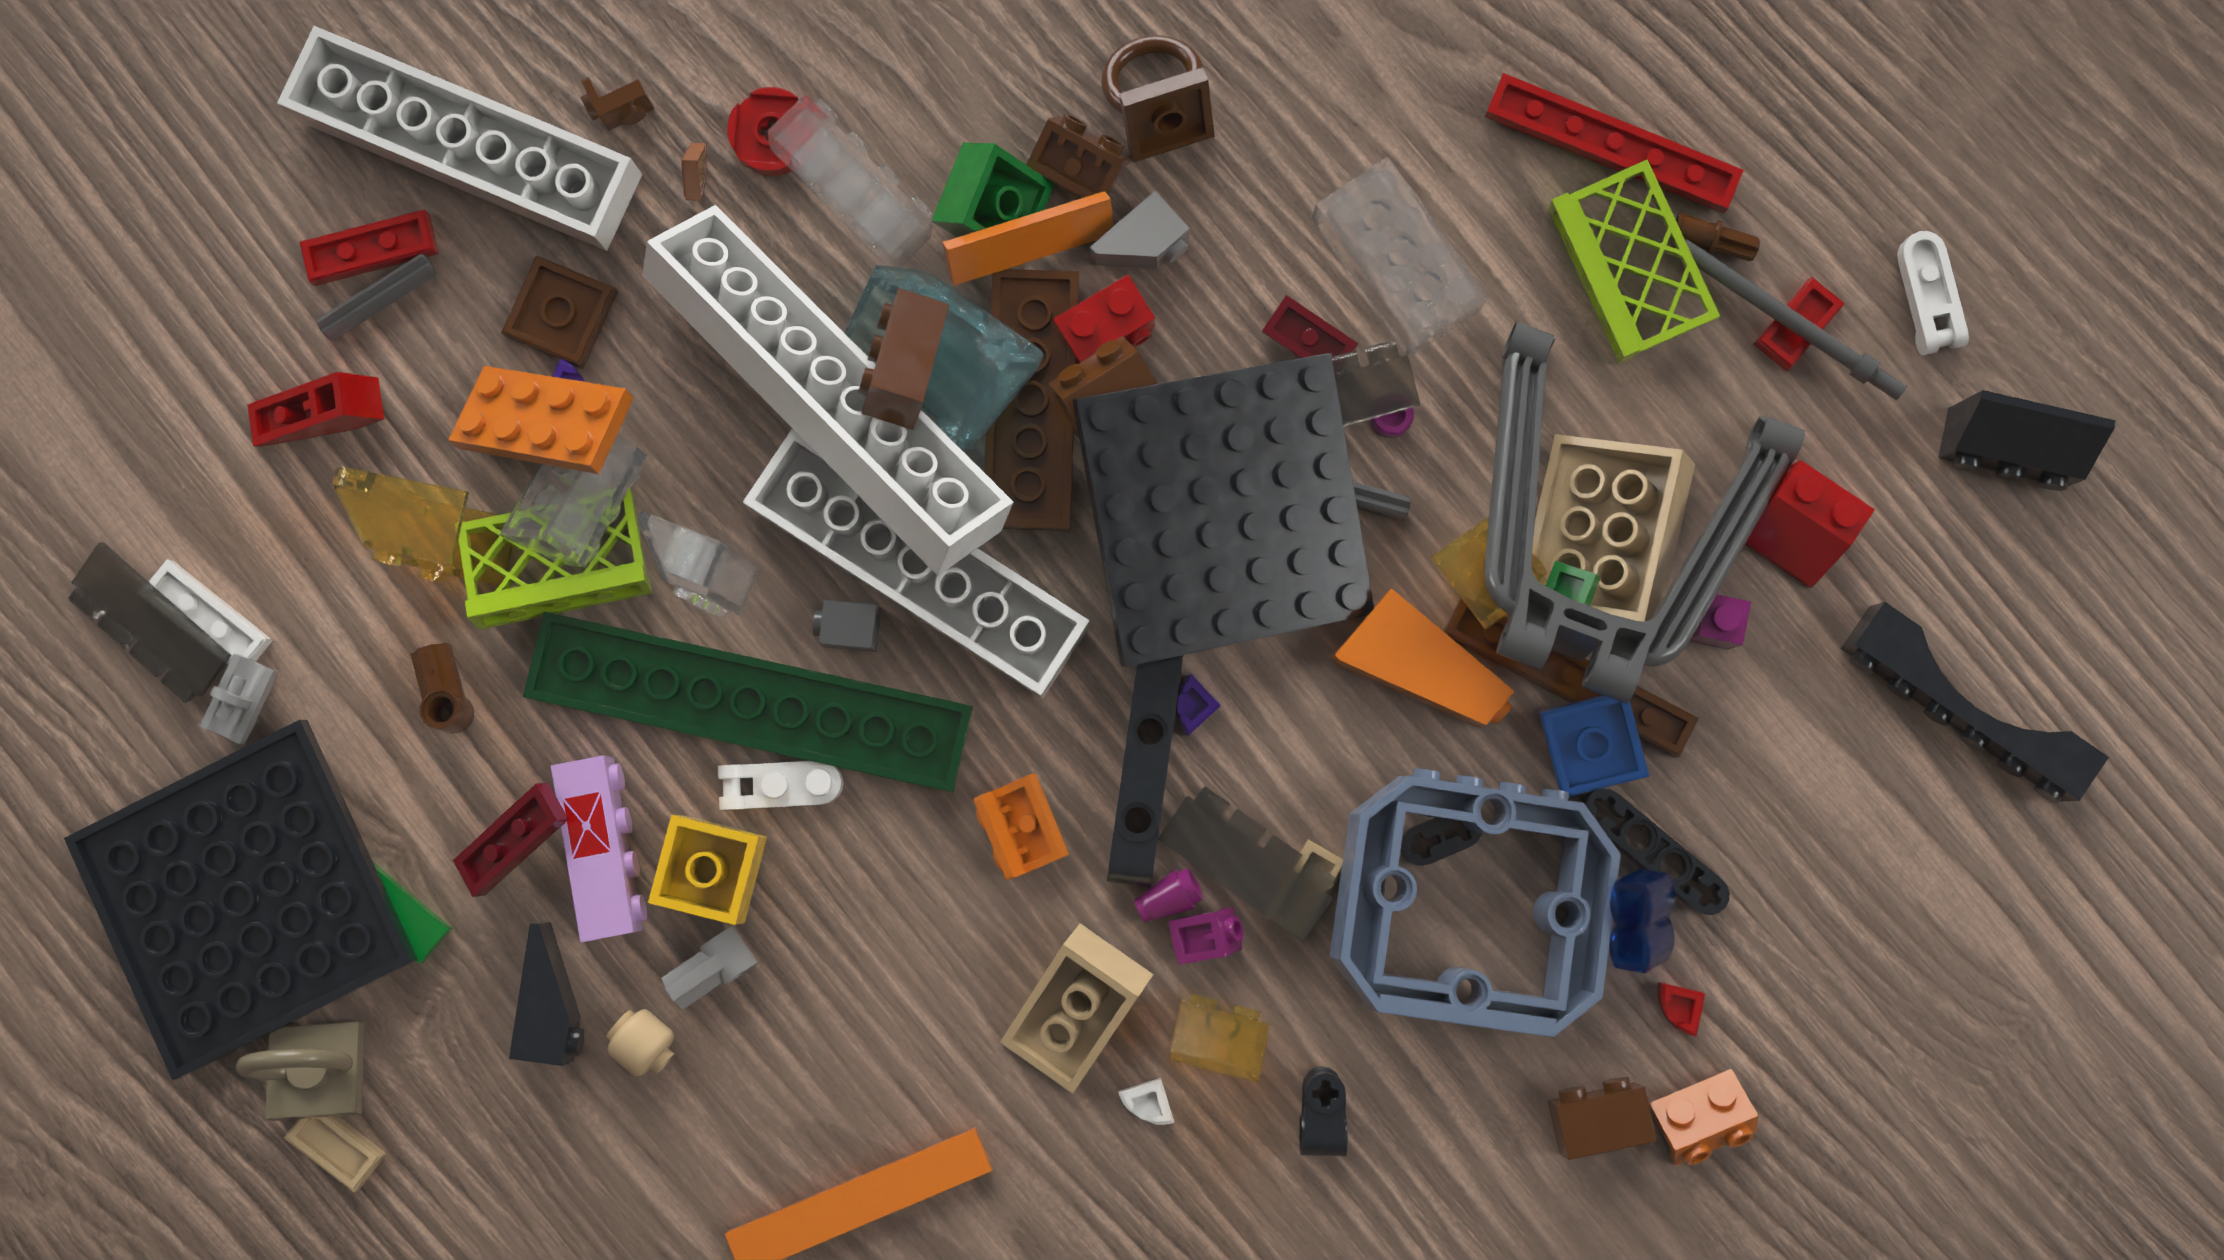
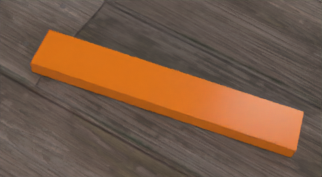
(861, 1199)

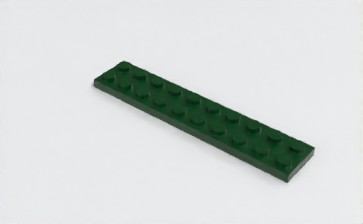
(748, 701)

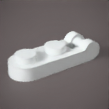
(1931, 293)
(780, 785)

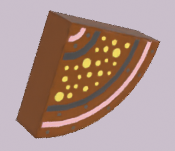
(694, 171)

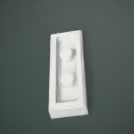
(210, 612)

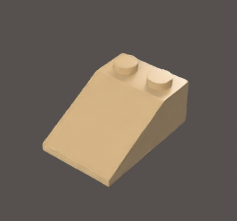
(1076, 1008)

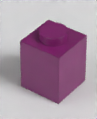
(1723, 623)

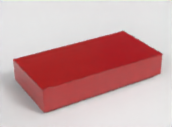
(1811, 302)

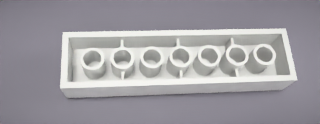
(460, 138)
(971, 602)

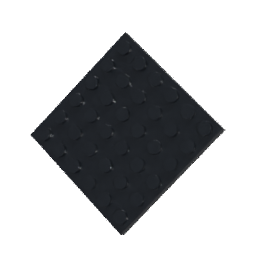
(1224, 508)
(240, 899)

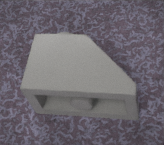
(1143, 237)

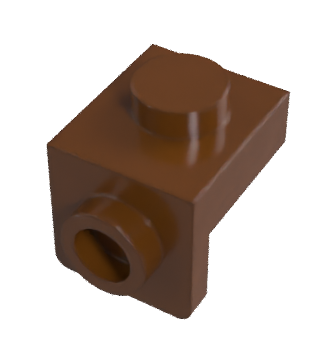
(619, 107)

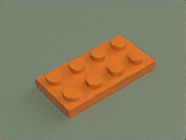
(541, 419)

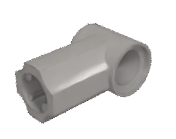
(719, 962)

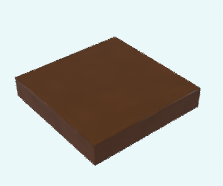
(559, 312)

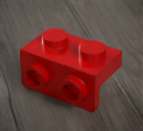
(1106, 317)

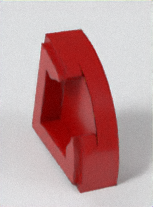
(1681, 1007)

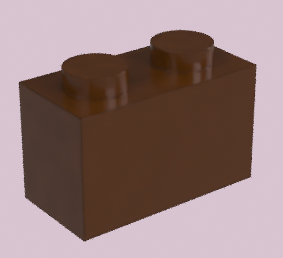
(1601, 1118)

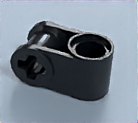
(1323, 1121)

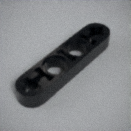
(1657, 847)

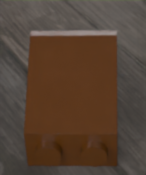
(1111, 369)

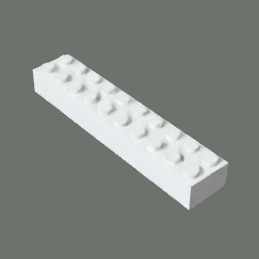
(812, 380)

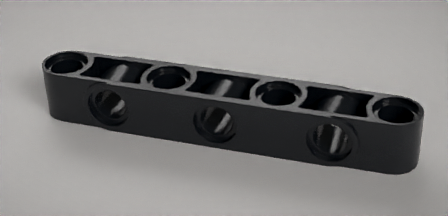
(1144, 771)

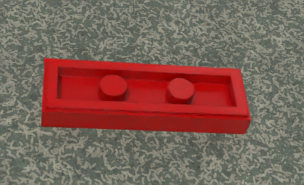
(368, 247)

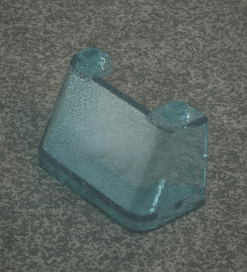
(976, 362)

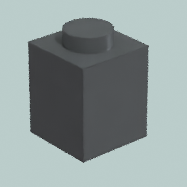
(848, 625)

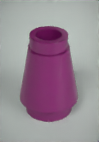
(1169, 896)

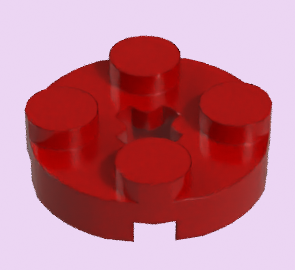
(745, 125)

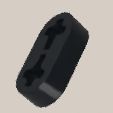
(1439, 850)

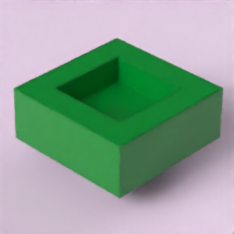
(1573, 582)

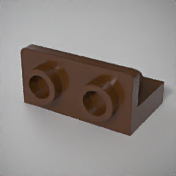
(1077, 157)

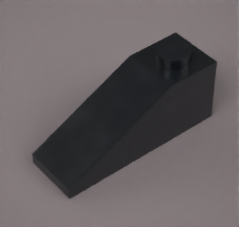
(546, 1009)

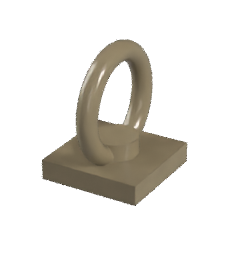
(310, 1071)

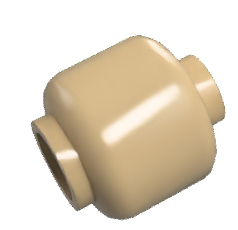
(640, 1043)

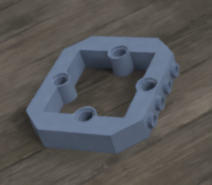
(1576, 947)

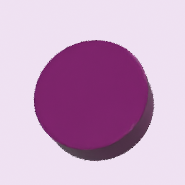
(1393, 424)

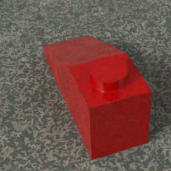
(316, 409)

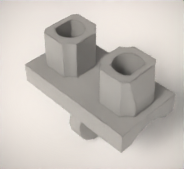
(238, 699)

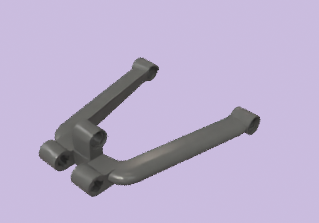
(1549, 621)

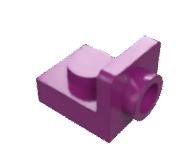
(1206, 935)

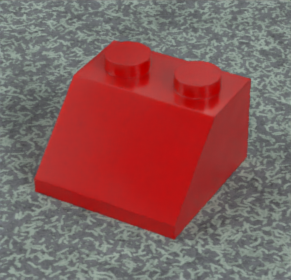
(1808, 524)

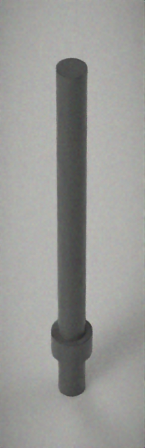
(1862, 368)

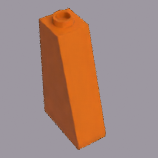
(1421, 661)

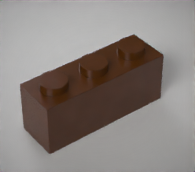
(902, 358)

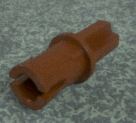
(1718, 238)

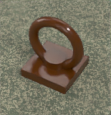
(1164, 112)

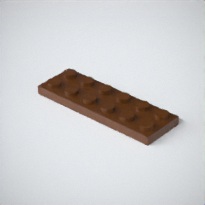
(1032, 438)

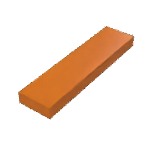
(1028, 238)

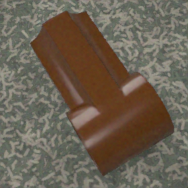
(440, 684)

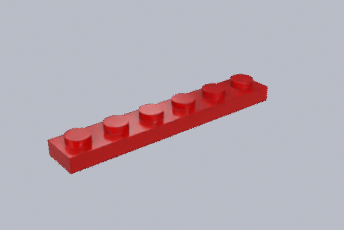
(1613, 142)

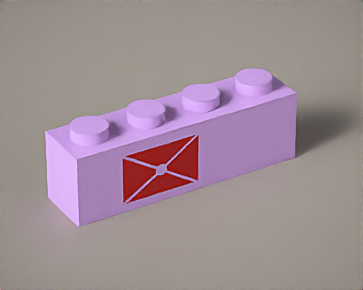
(598, 848)

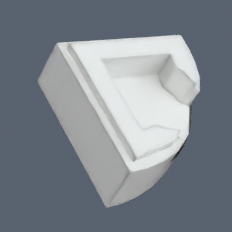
(1148, 1102)

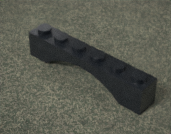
(1897, 651)

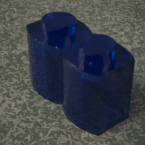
(1641, 914)

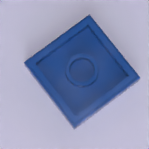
(1593, 744)

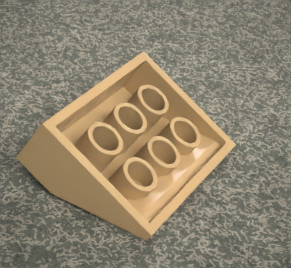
(1614, 515)

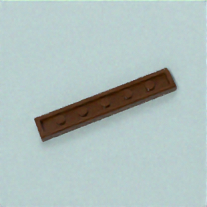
(1656, 719)

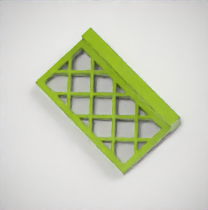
(1597, 277)
(550, 595)

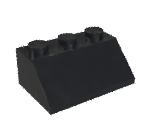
(2023, 439)

